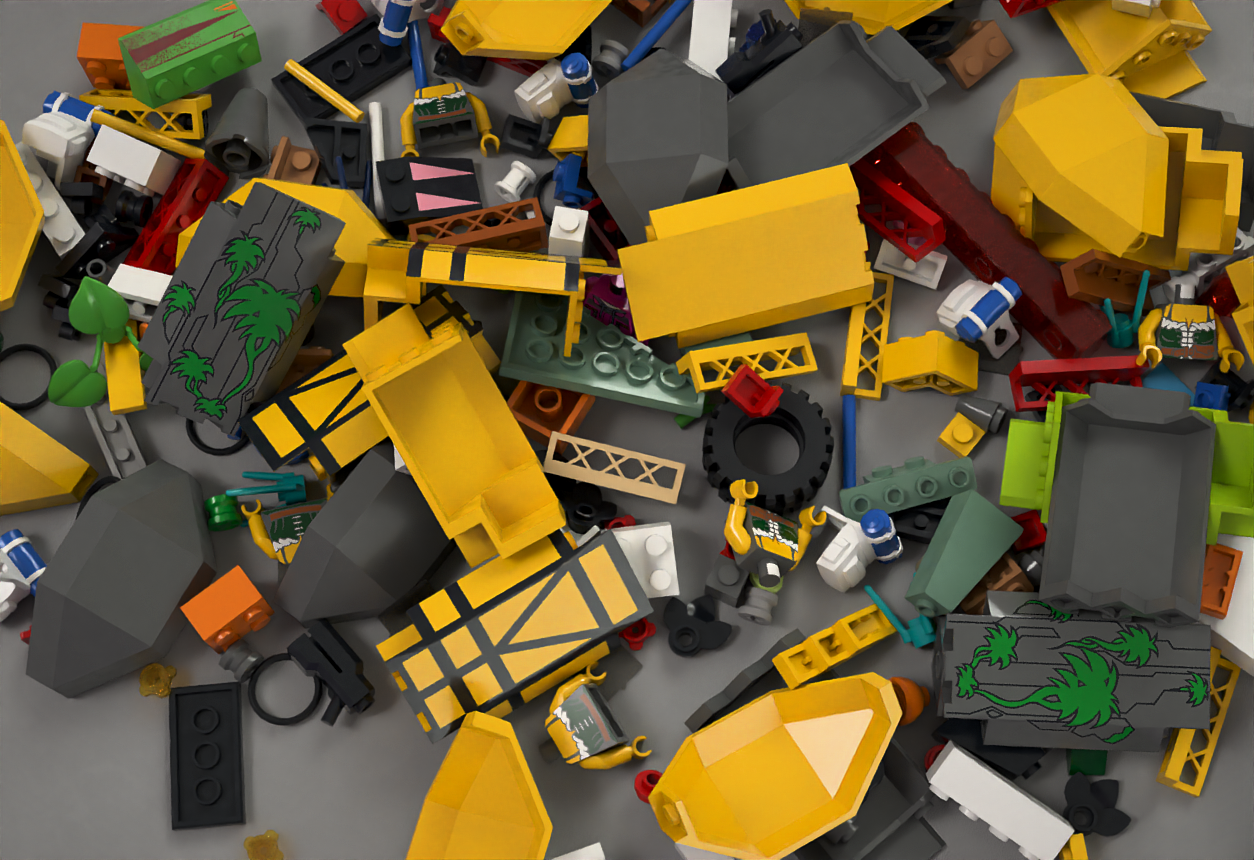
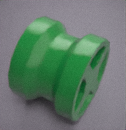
(222, 513)

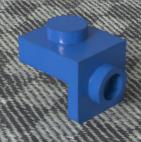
(566, 178)

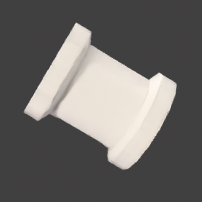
(515, 182)

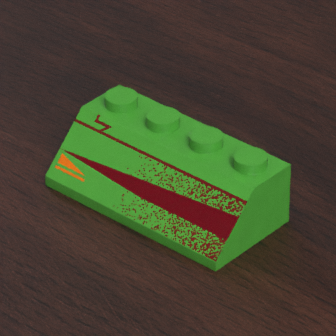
(188, 51)

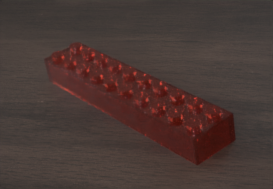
(991, 244)

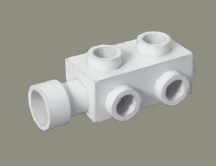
(1207, 266)

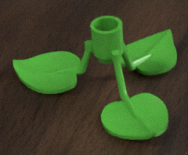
(92, 311)

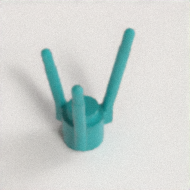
(1123, 328)
(289, 488)
(921, 629)

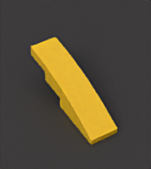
(125, 374)
(833, 646)

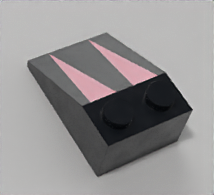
(425, 189)

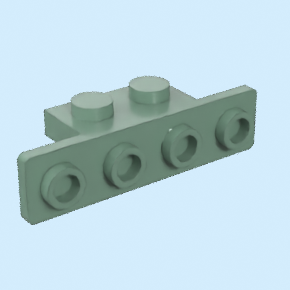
(907, 486)

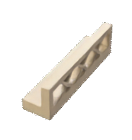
(609, 480)

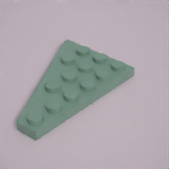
(601, 364)

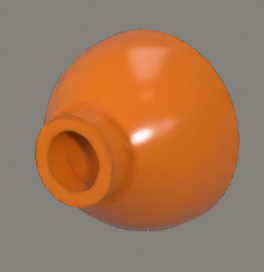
(911, 698)

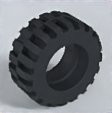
(779, 490)

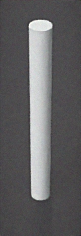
(377, 153)

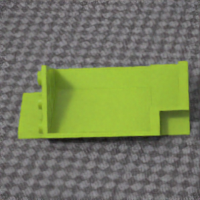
(1033, 452)

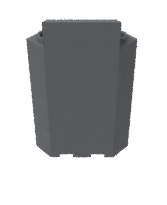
(826, 105)
(1129, 506)
(891, 816)

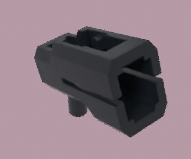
(765, 54)
(338, 668)

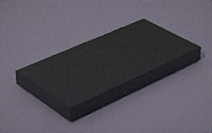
(348, 65)
(206, 756)

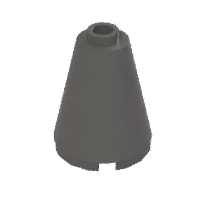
(241, 136)

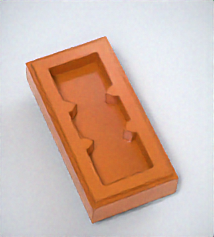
(1219, 578)

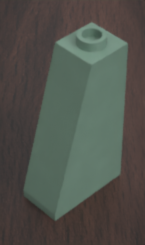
(960, 553)

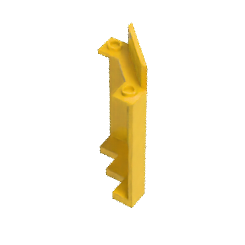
(749, 259)

